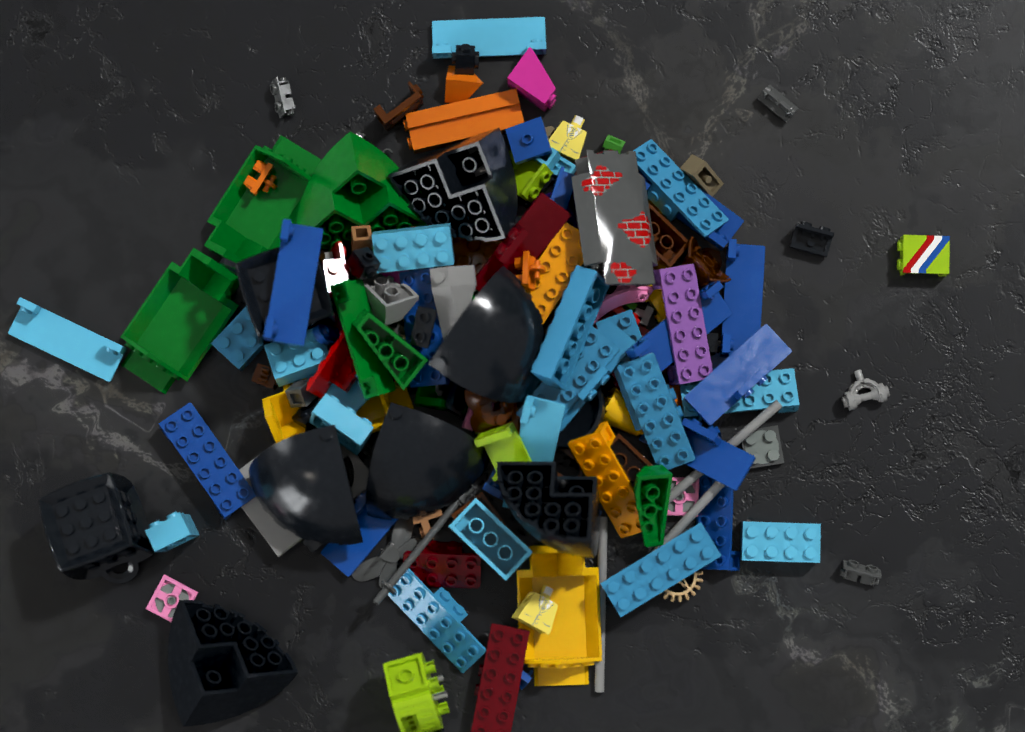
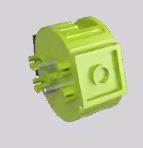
(416, 694)

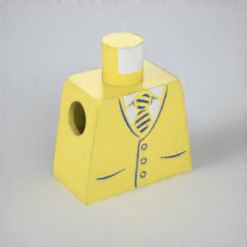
(569, 139)
(537, 611)

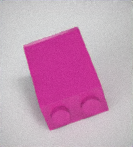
(533, 81)

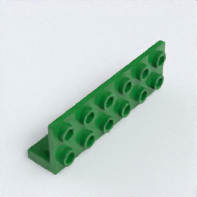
(350, 300)

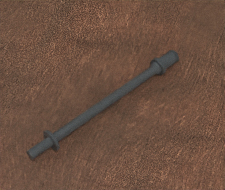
(389, 586)

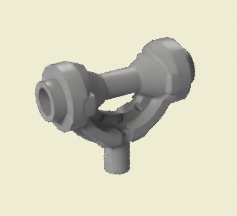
(852, 399)

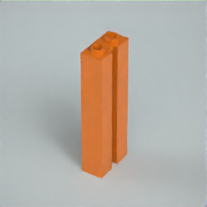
(460, 120)

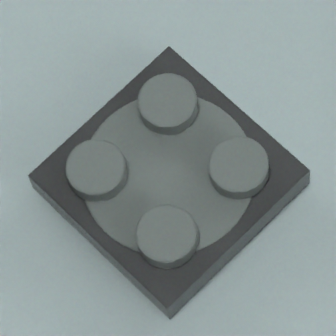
(765, 446)

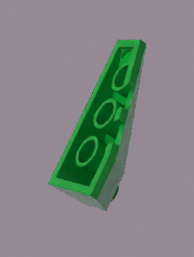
(652, 502)

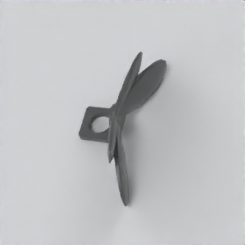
(386, 562)

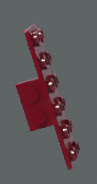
(530, 234)
(500, 679)

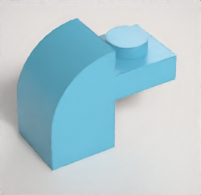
(555, 161)

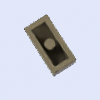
(702, 175)

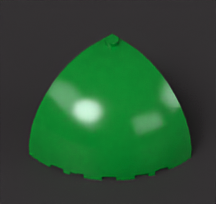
(353, 190)

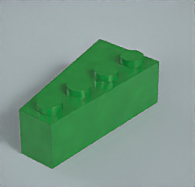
(393, 351)

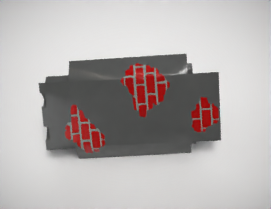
(614, 218)

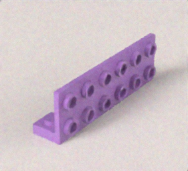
(684, 324)

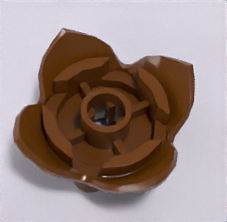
(706, 262)
(484, 415)

